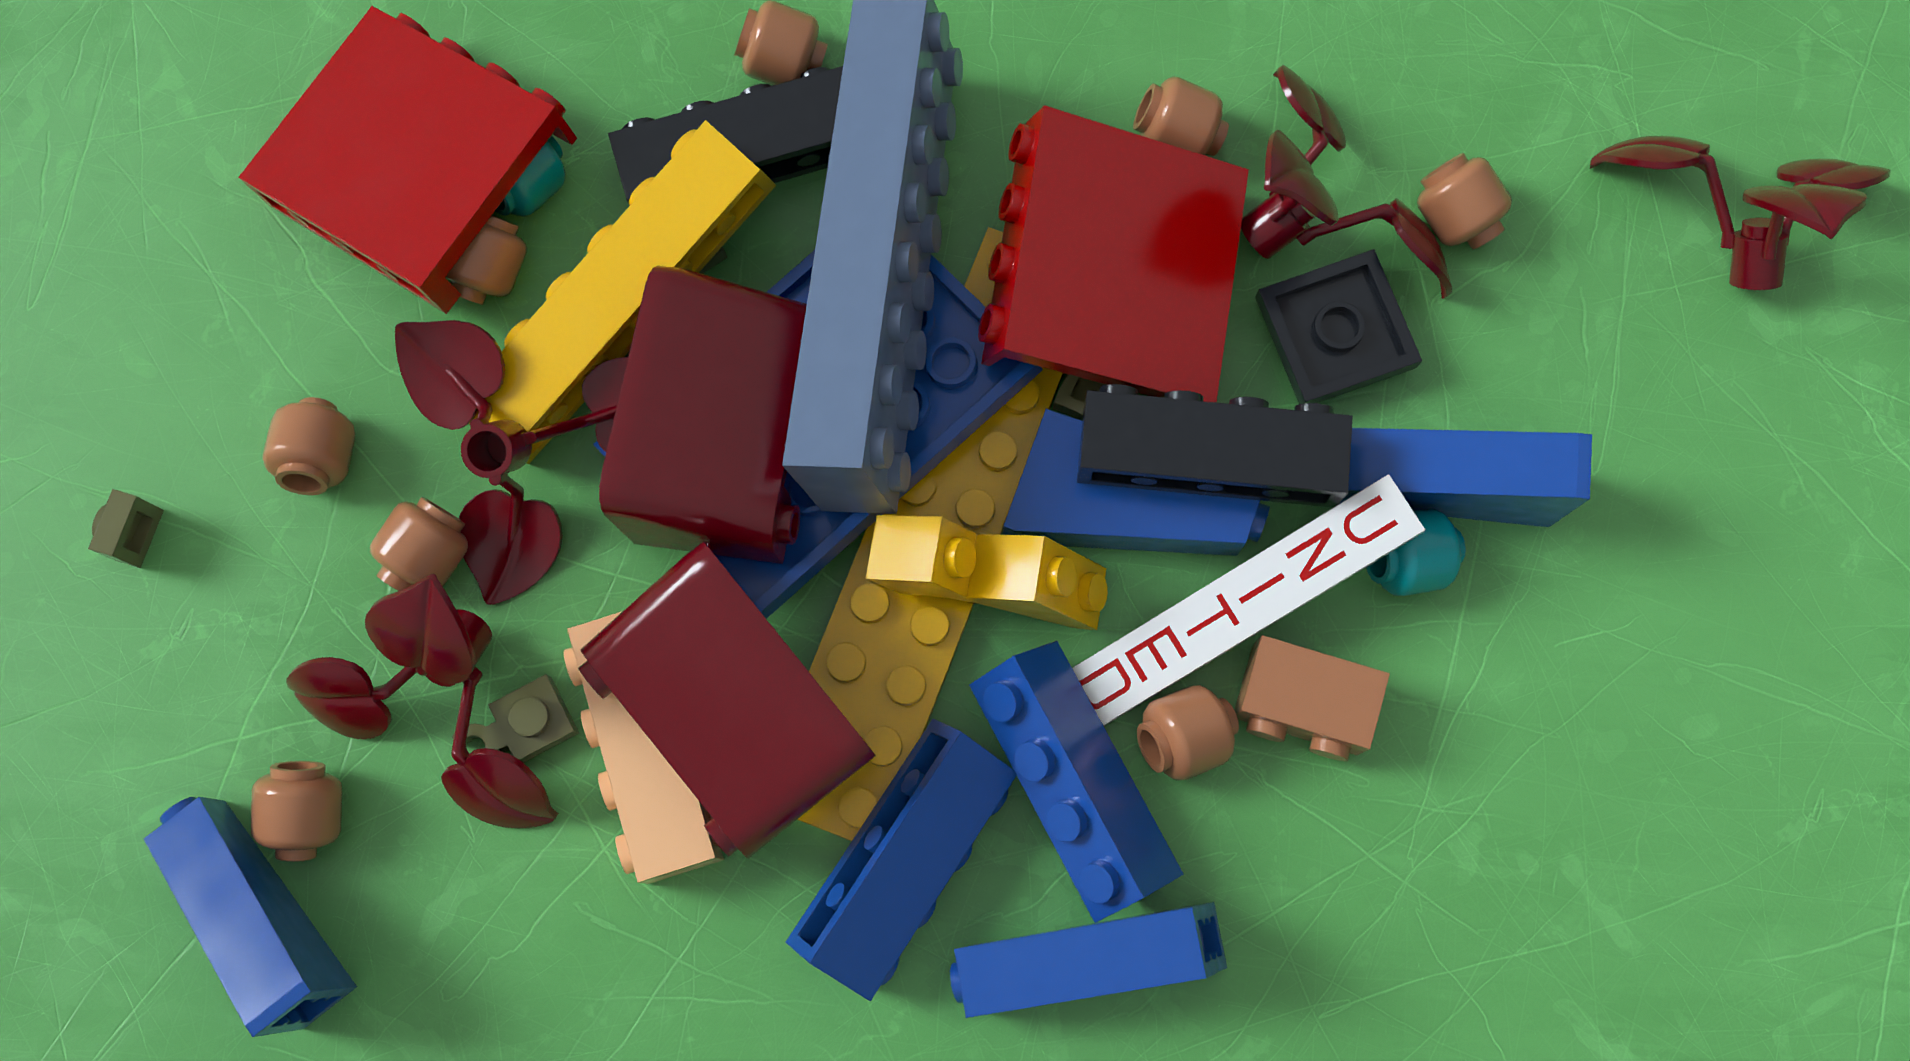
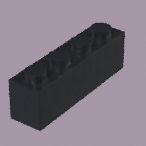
(776, 127)
(1215, 446)

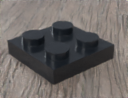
(1338, 328)

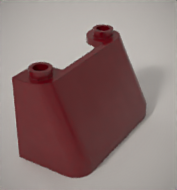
(705, 419)
(724, 702)

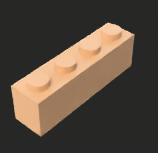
(655, 806)

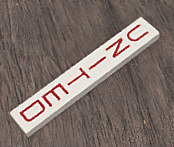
(1248, 599)

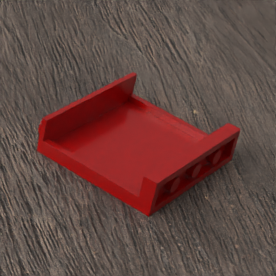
(403, 151)
(1114, 257)

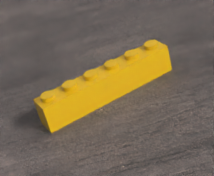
(594, 309)

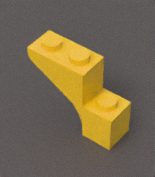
(993, 570)

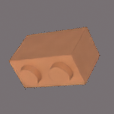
(1310, 698)

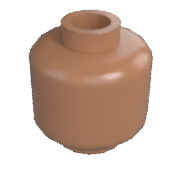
(779, 43)
(1182, 116)
(1464, 201)
(489, 262)
(309, 446)
(418, 543)
(1187, 732)
(296, 809)

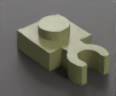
(527, 721)

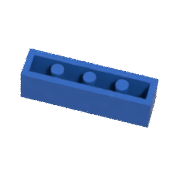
(1075, 780)
(902, 859)

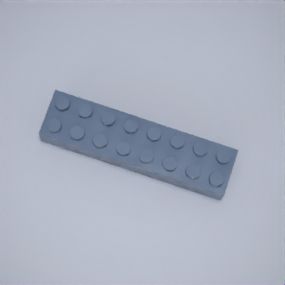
(874, 259)

